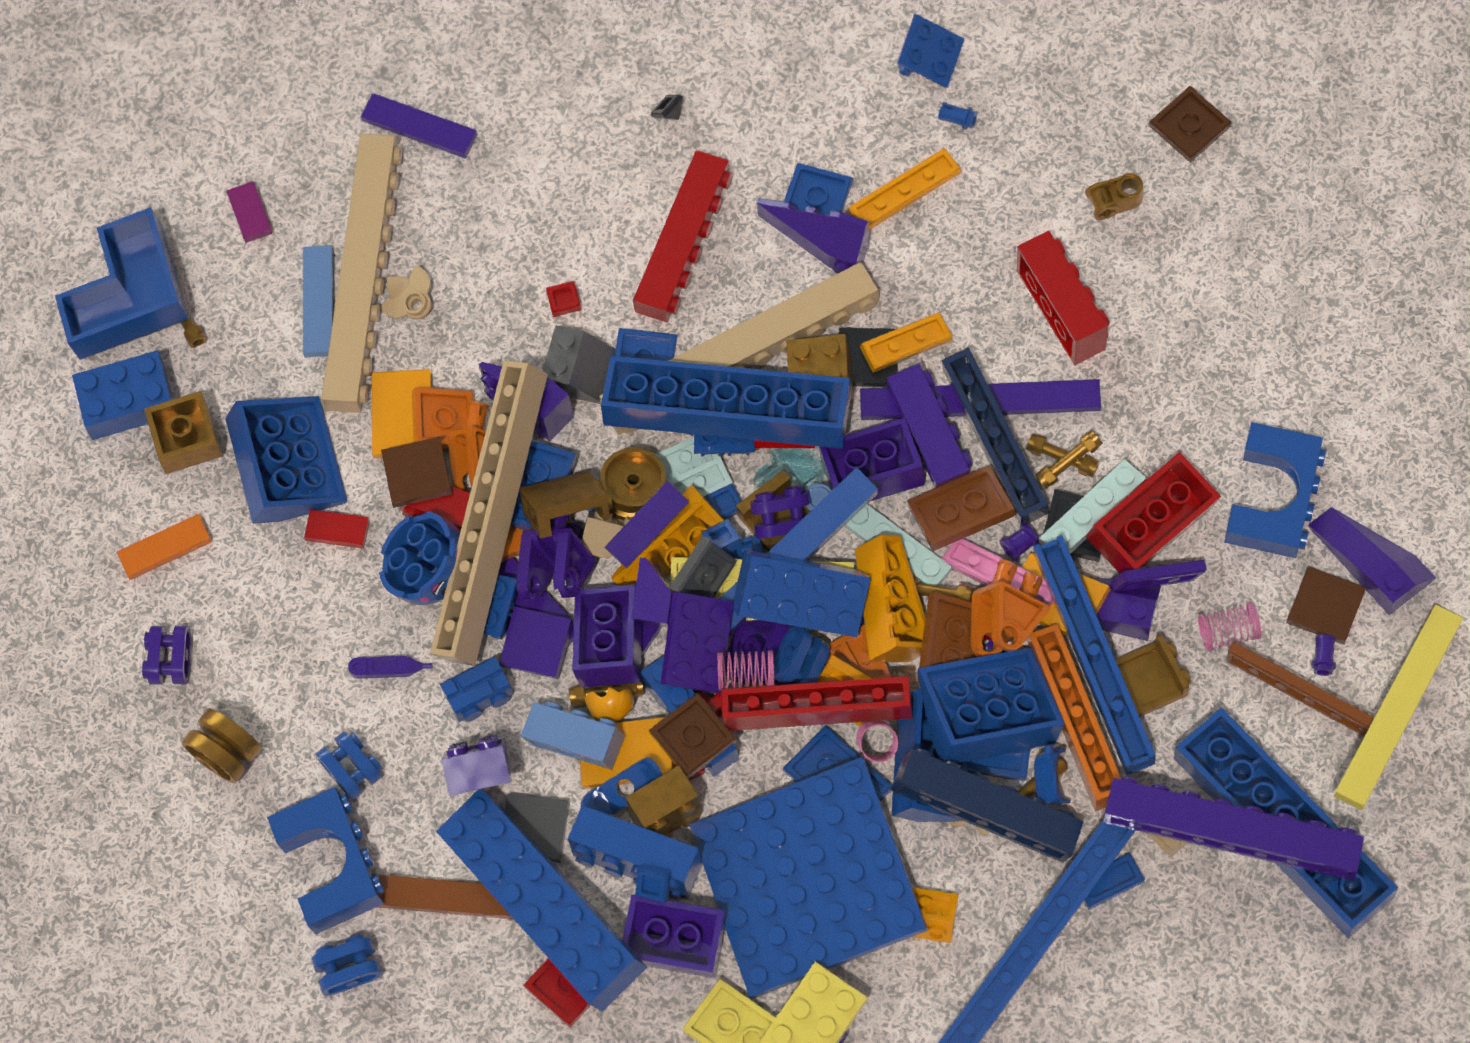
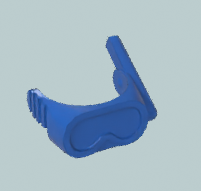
(1046, 775)

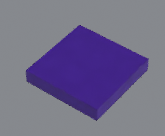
(536, 642)

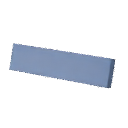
(317, 299)

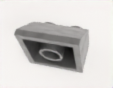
(578, 363)

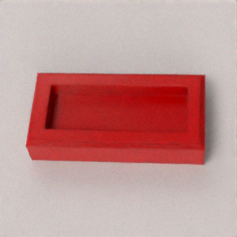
(337, 529)

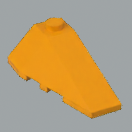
(676, 539)

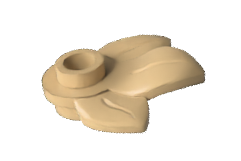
(406, 293)

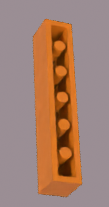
(1081, 725)

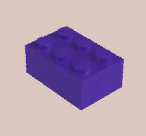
(882, 454)
(606, 638)

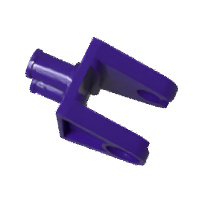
(557, 555)

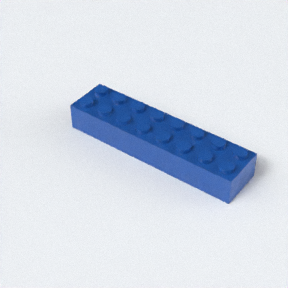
(726, 401)
(1240, 771)
(541, 900)

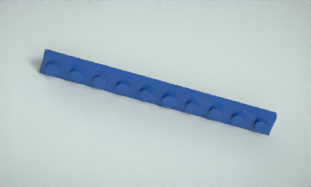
(1038, 934)

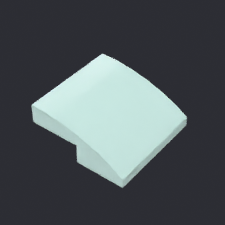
(689, 469)

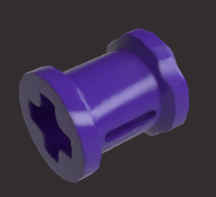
(1019, 542)

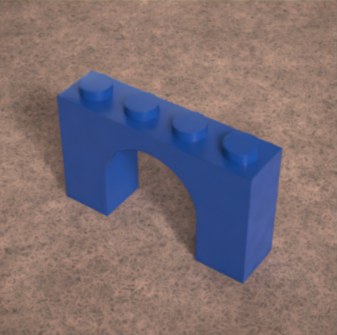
(1279, 530)
(355, 887)

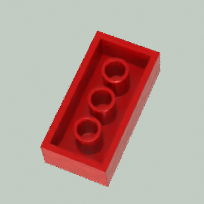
(1062, 297)
(1153, 515)

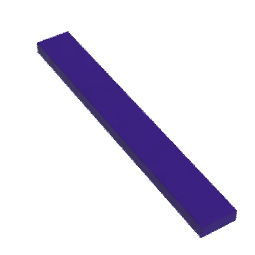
(1010, 397)

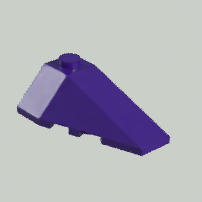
(833, 239)
(1375, 562)
(1129, 611)

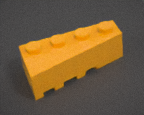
(892, 603)

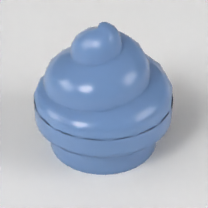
(817, 493)

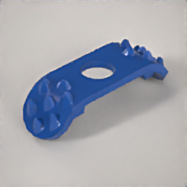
(606, 796)

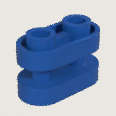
(800, 657)
(349, 747)
(330, 958)

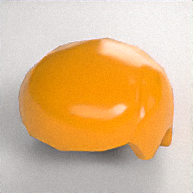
(612, 706)

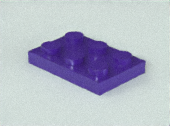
(694, 637)

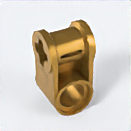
(1109, 197)

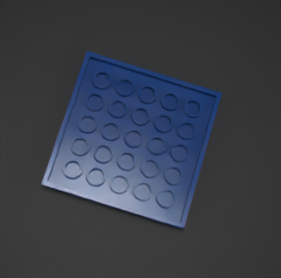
(807, 877)

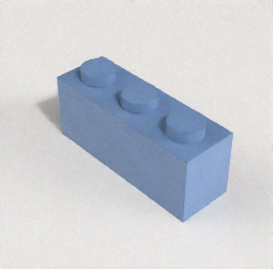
(573, 734)

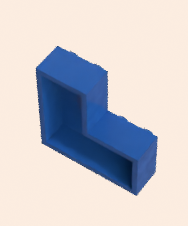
(134, 297)

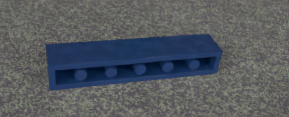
(995, 436)
(988, 805)

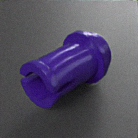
(1324, 654)

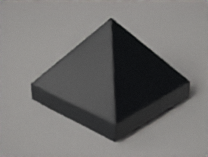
(668, 107)

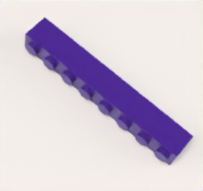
(1234, 828)

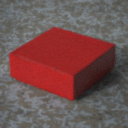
(563, 298)

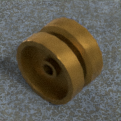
(631, 479)
(221, 745)

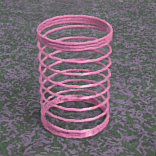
(1205, 630)
(720, 656)
(878, 758)

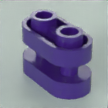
(767, 503)
(156, 643)

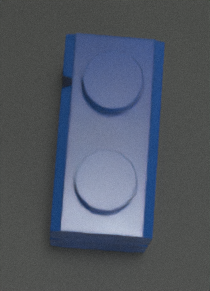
(477, 690)

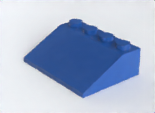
(284, 457)
(988, 706)

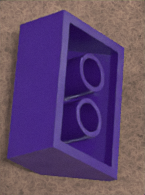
(675, 935)

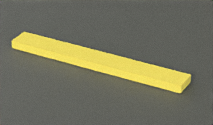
(1398, 707)

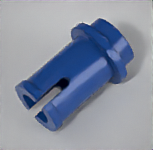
(958, 115)

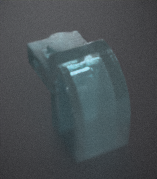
(796, 463)

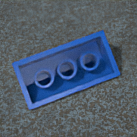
(916, 735)

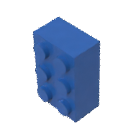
(117, 393)

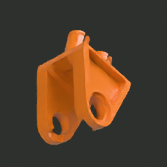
(467, 444)
(1005, 611)

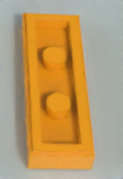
(906, 342)

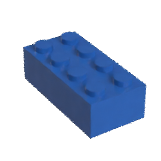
(800, 593)
(624, 846)

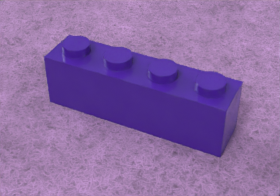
(928, 427)

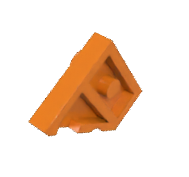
(855, 653)

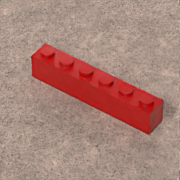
(682, 236)
(817, 703)

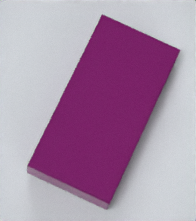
(249, 212)

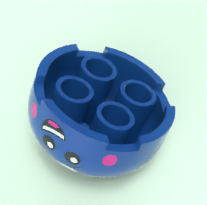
(420, 558)

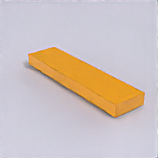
(906, 189)

